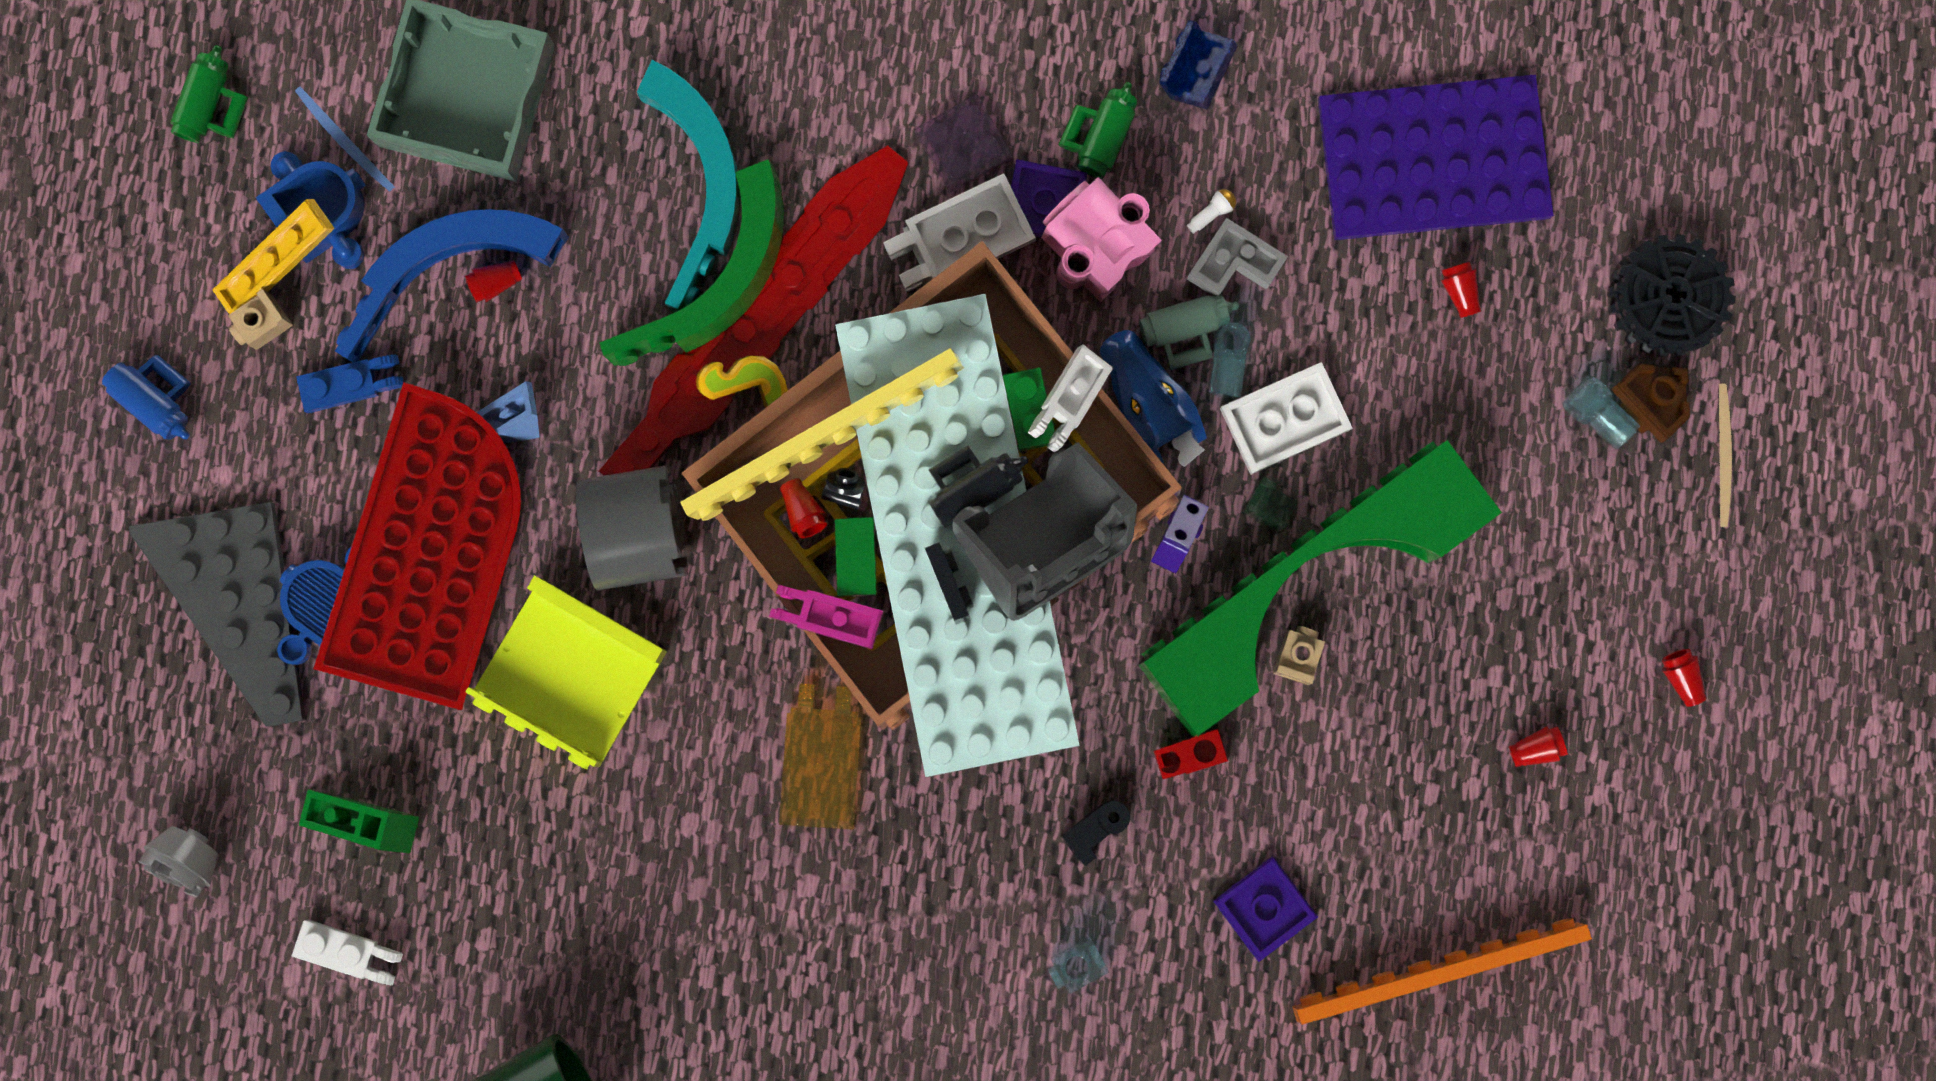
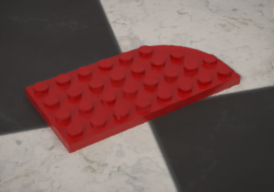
(425, 554)

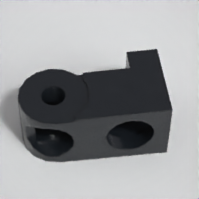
(1106, 819)

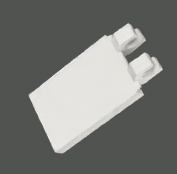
(959, 224)

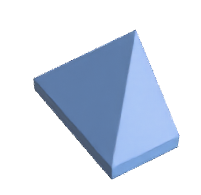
(514, 414)

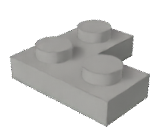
(1233, 251)

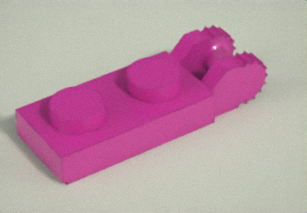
(831, 616)

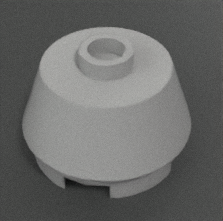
(181, 859)

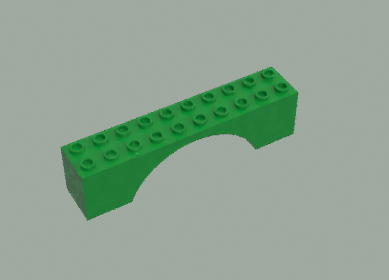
(1416, 511)

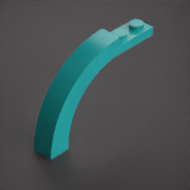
(688, 109)

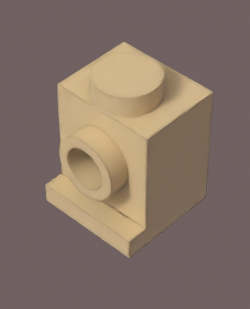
(270, 324)
(1289, 665)

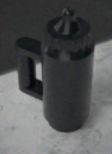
(975, 488)

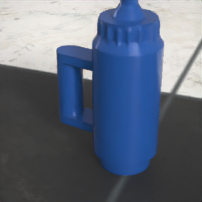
(146, 400)

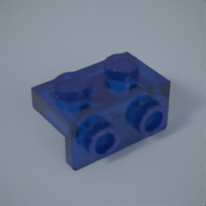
(1196, 66)

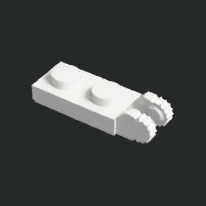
(1071, 395)
(343, 952)

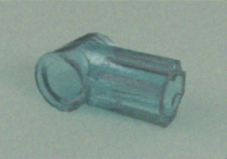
(1229, 364)
(1593, 405)

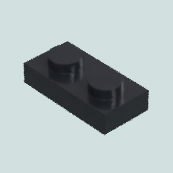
(956, 598)

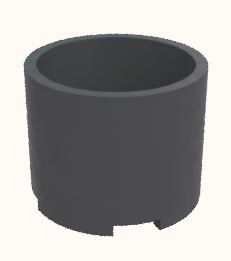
(631, 528)

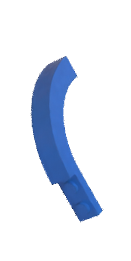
(433, 243)

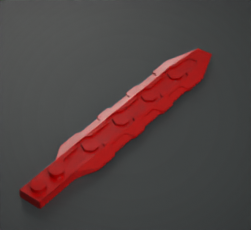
(811, 255)

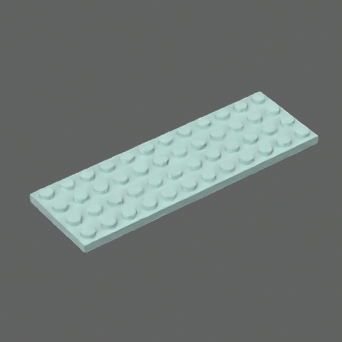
(992, 682)

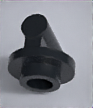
(844, 488)

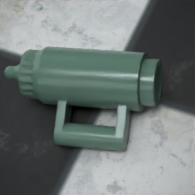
(1183, 322)

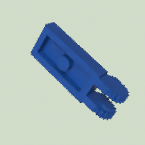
(346, 383)

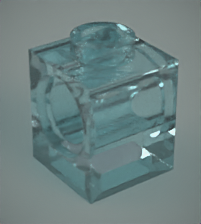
(1095, 965)

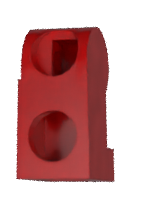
(1191, 754)

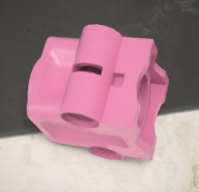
(1093, 232)

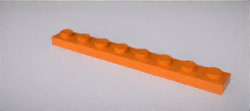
(1456, 966)

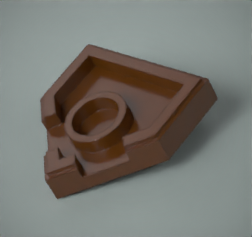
(1655, 398)

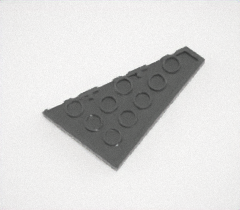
(228, 582)

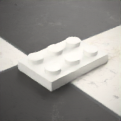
(1286, 418)

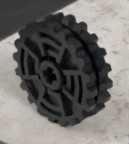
(1691, 277)

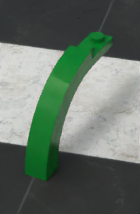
(735, 287)

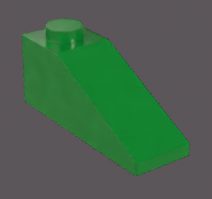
(359, 822)

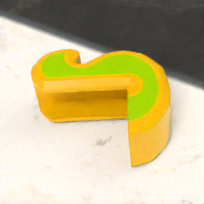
(742, 375)

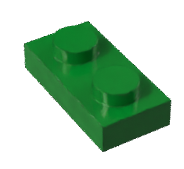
(1025, 398)

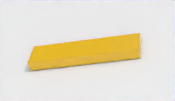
(274, 256)

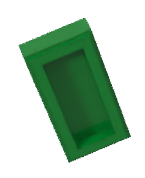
(855, 557)

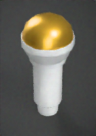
(1221, 203)

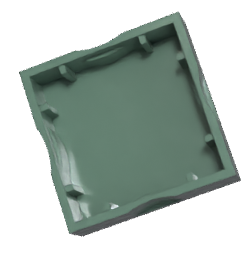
(461, 89)

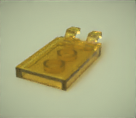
(821, 762)

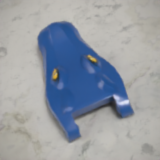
(1148, 394)

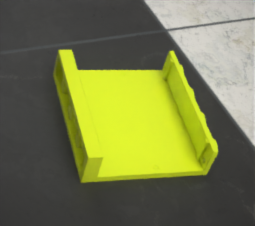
(567, 674)

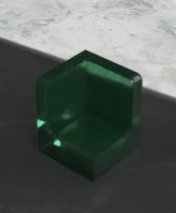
(1270, 506)

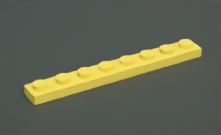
(836, 428)

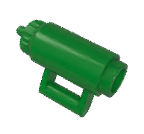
(201, 96)
(1105, 134)

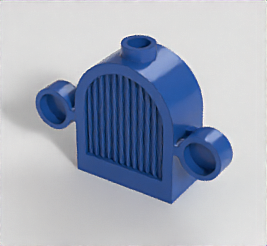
(334, 191)
(307, 605)

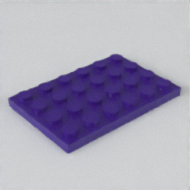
(1435, 157)

